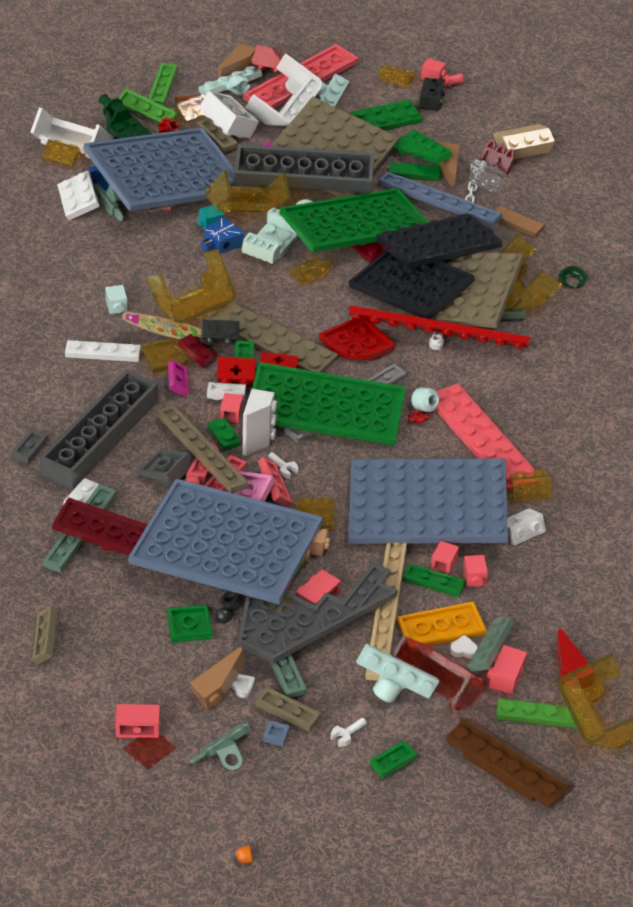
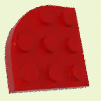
(357, 340)

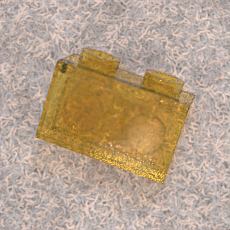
(396, 75)
(190, 109)
(61, 153)
(310, 270)
(530, 485)

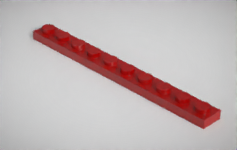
(445, 328)

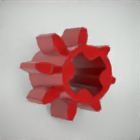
(168, 125)

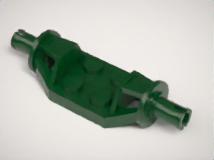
(119, 120)

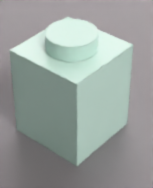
(116, 299)

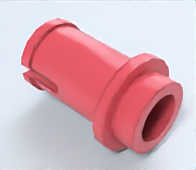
(452, 80)

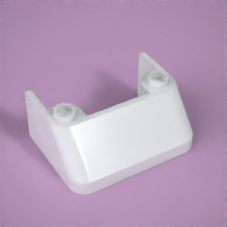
(301, 84)
(51, 128)

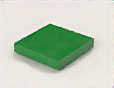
(189, 623)

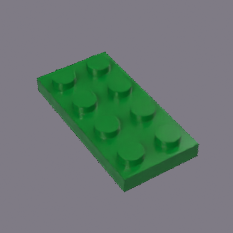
(390, 115)

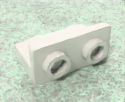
(525, 526)

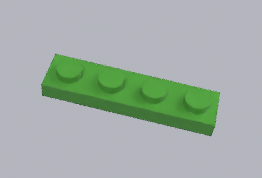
(163, 83)
(146, 106)
(534, 713)

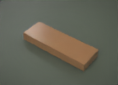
(520, 222)

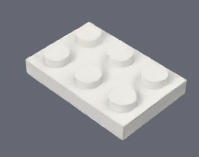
(78, 195)

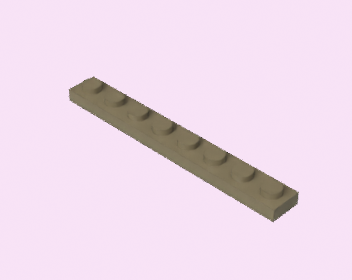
(202, 449)

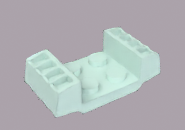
(272, 240)

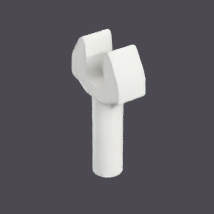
(284, 466)
(345, 733)

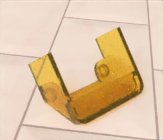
(247, 199)
(538, 290)
(215, 293)
(580, 692)

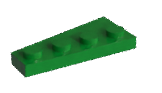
(422, 146)

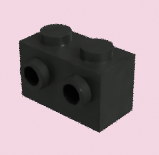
(432, 94)
(220, 331)

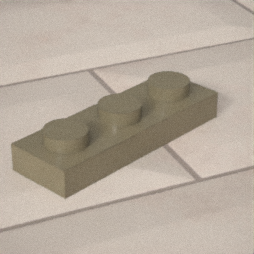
(223, 141)
(44, 635)
(288, 709)

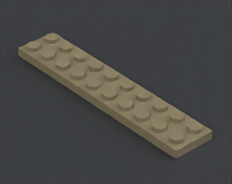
(269, 335)

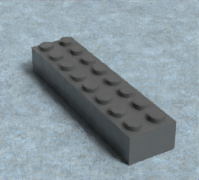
(305, 168)
(98, 429)

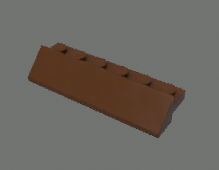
(508, 763)

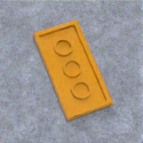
(443, 624)

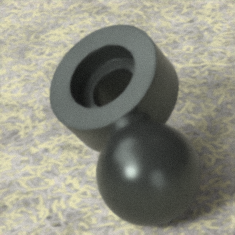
(230, 602)

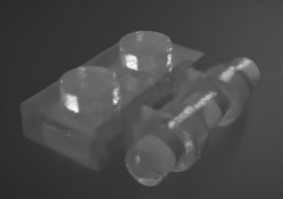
(484, 179)

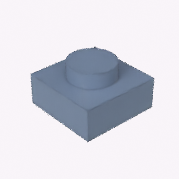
(276, 733)

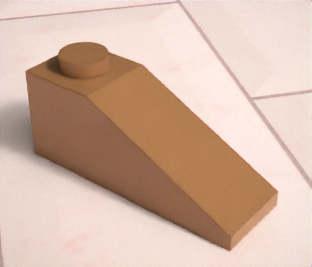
(237, 60)
(449, 166)
(216, 681)

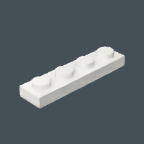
(102, 351)

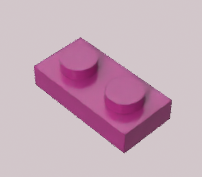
(178, 378)

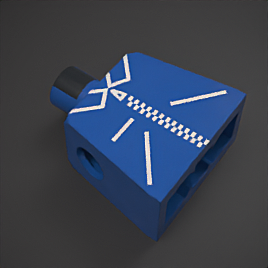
(222, 236)

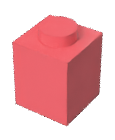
(433, 69)
(231, 407)
(444, 557)
(475, 570)

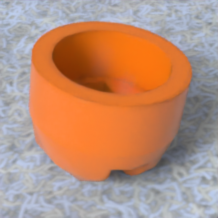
(244, 854)

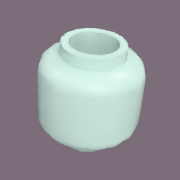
(425, 399)

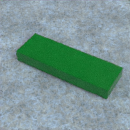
(415, 171)
(434, 580)

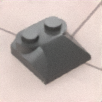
(167, 466)

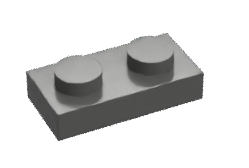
(29, 446)

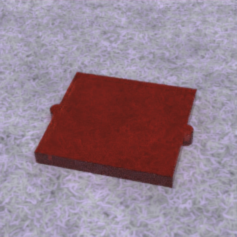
(149, 750)

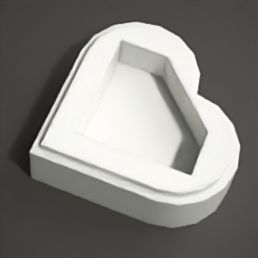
(463, 647)
(243, 685)

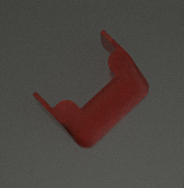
(455, 681)

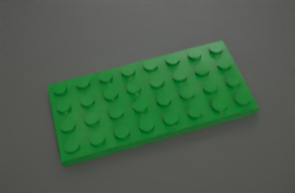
(351, 219)
(333, 403)

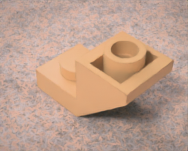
(318, 546)

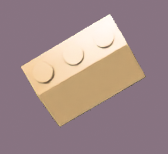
(526, 140)

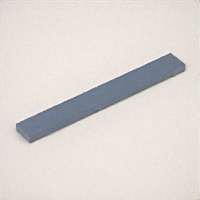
(440, 199)

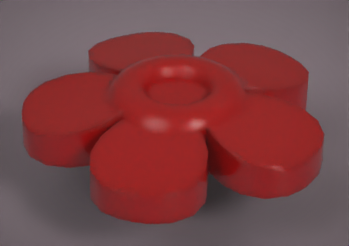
(418, 417)

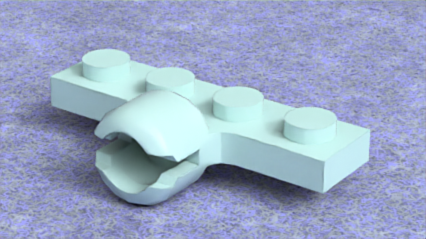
(235, 83)
(332, 92)
(395, 675)

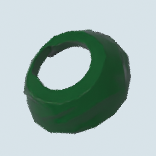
(573, 271)

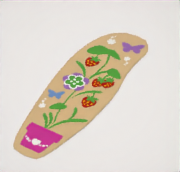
(162, 325)

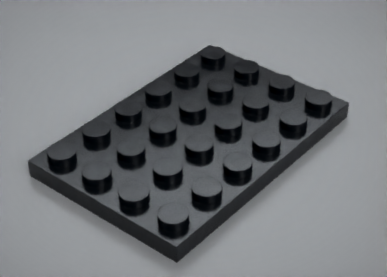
(438, 240)
(416, 289)

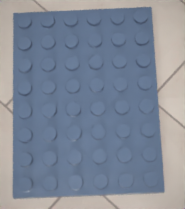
(160, 167)
(428, 501)
(226, 541)

